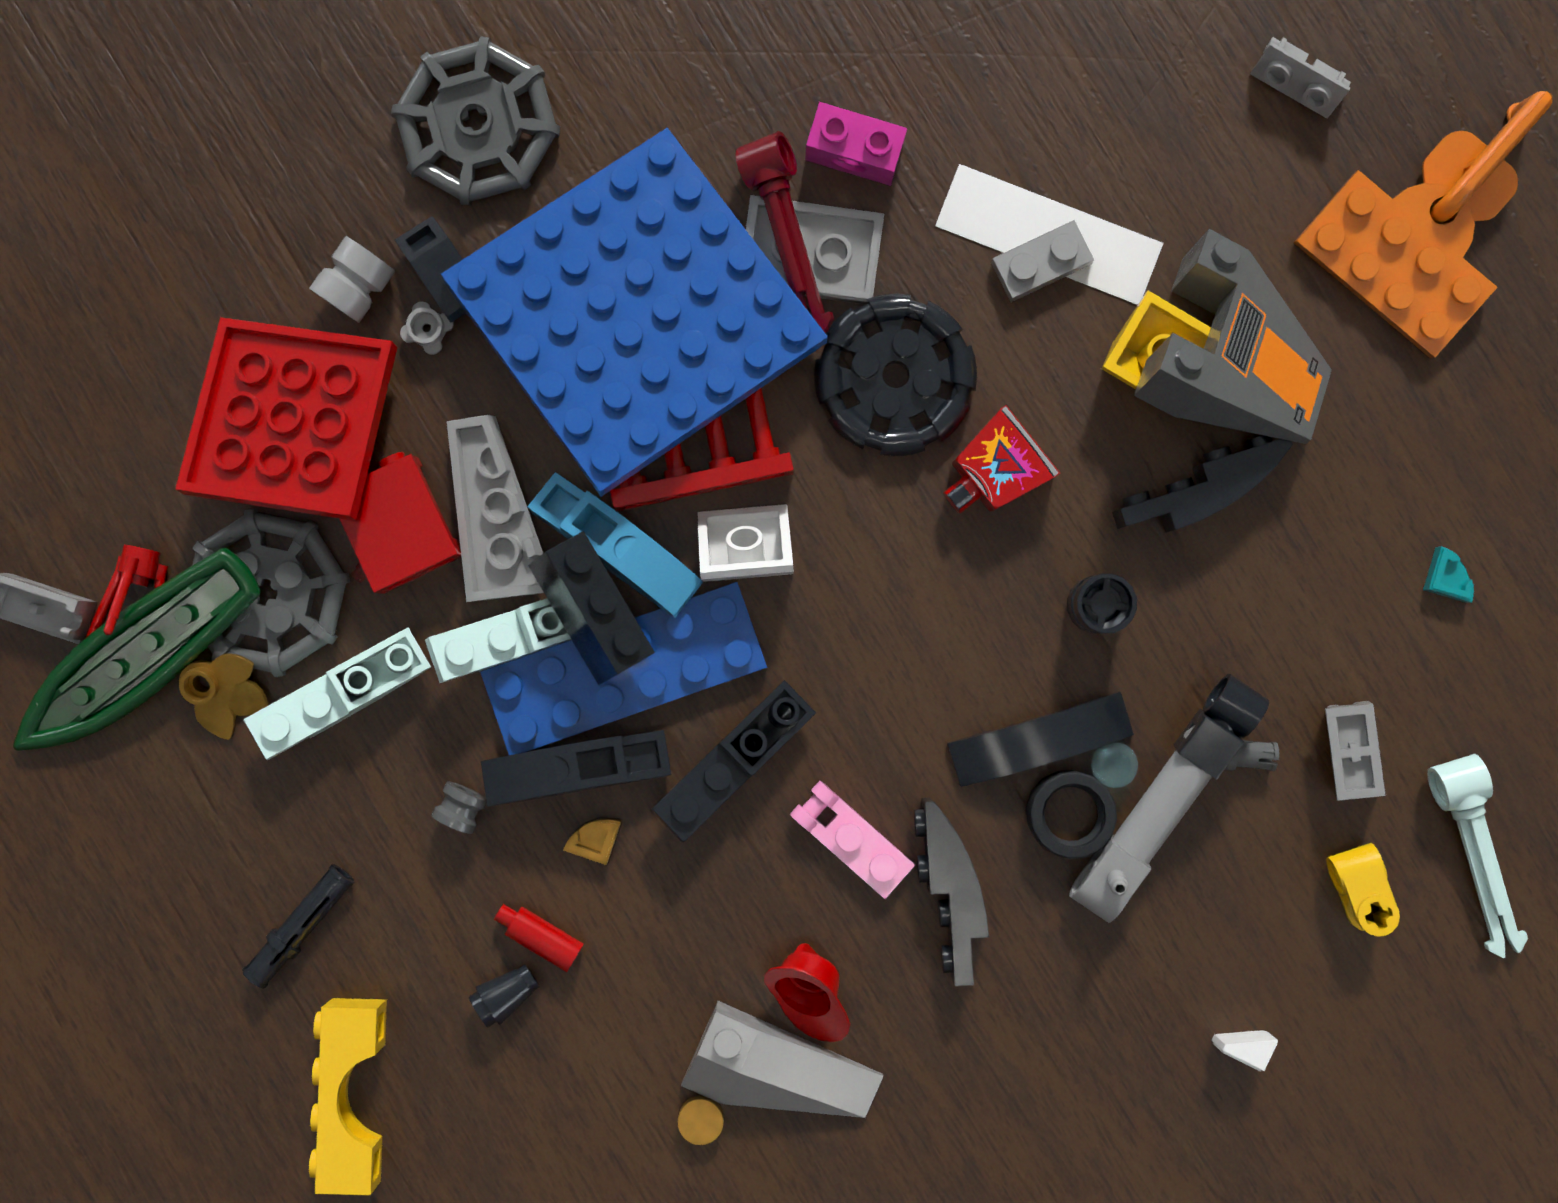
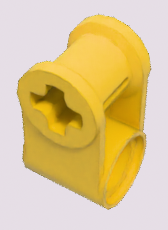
(1363, 881)

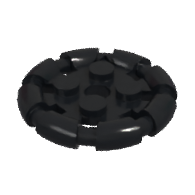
(902, 348)

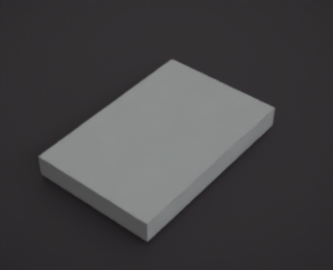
(839, 244)

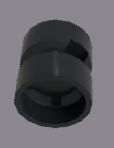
(1102, 603)

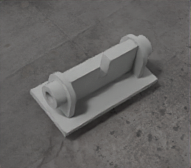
(1313, 85)

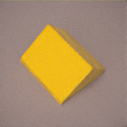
(1144, 333)

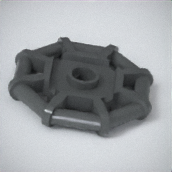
(498, 134)
(293, 587)

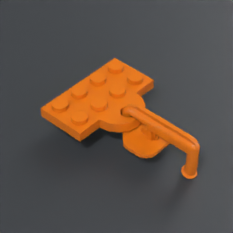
(1410, 249)

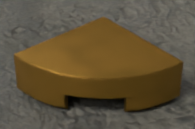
(594, 840)

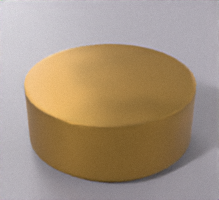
(700, 1120)

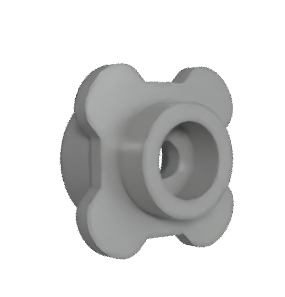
(413, 330)

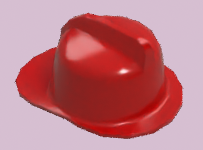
(809, 994)

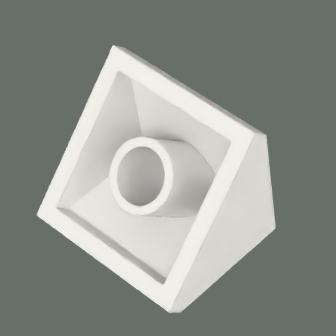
(744, 543)

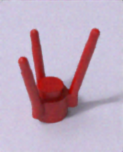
(133, 567)

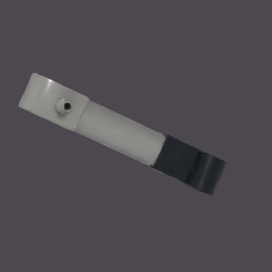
(1200, 754)

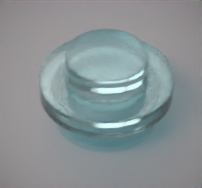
(1114, 765)

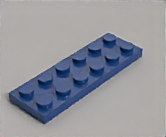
(557, 697)

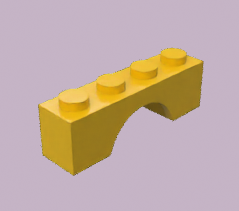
(346, 1151)

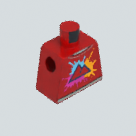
(999, 465)

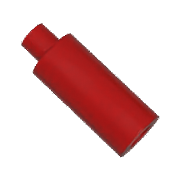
(539, 936)

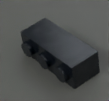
(591, 608)

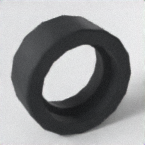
(1105, 808)

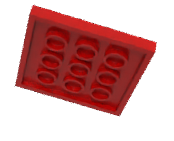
(287, 418)

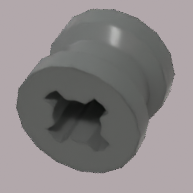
(459, 807)

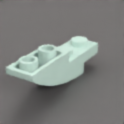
(496, 640)
(337, 694)

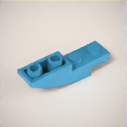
(618, 543)

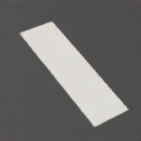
(1009, 216)

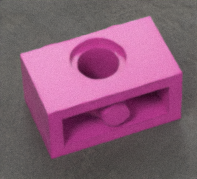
(855, 143)

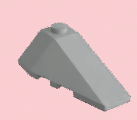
(770, 1068)

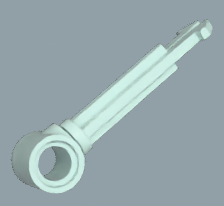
(1463, 789)

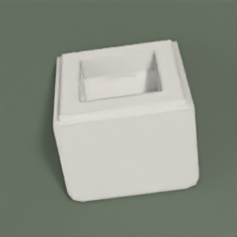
(1248, 1047)

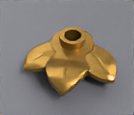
(228, 693)

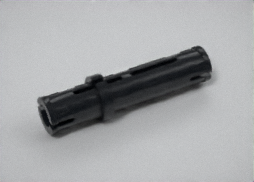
(286, 940)

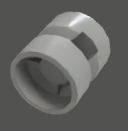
(352, 279)

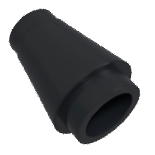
(503, 995)

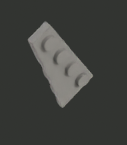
(491, 513)

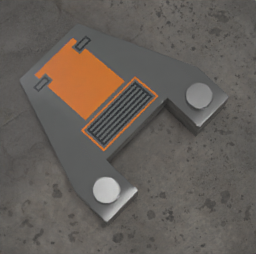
(1257, 361)

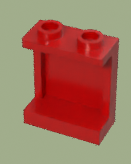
(399, 526)

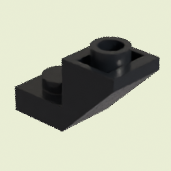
(430, 255)

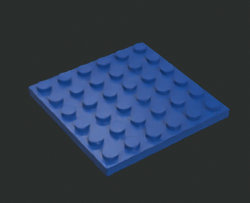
(634, 310)

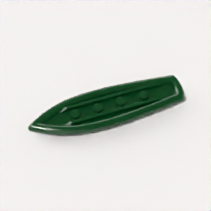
(148, 649)

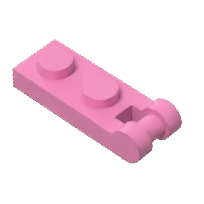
(854, 840)

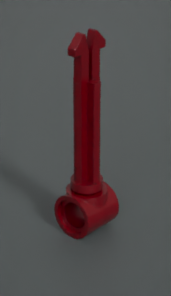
(767, 168)

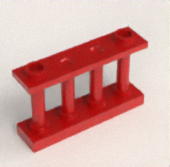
(722, 470)

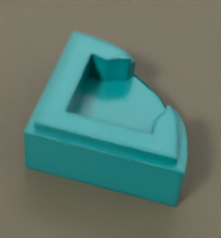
(1449, 576)

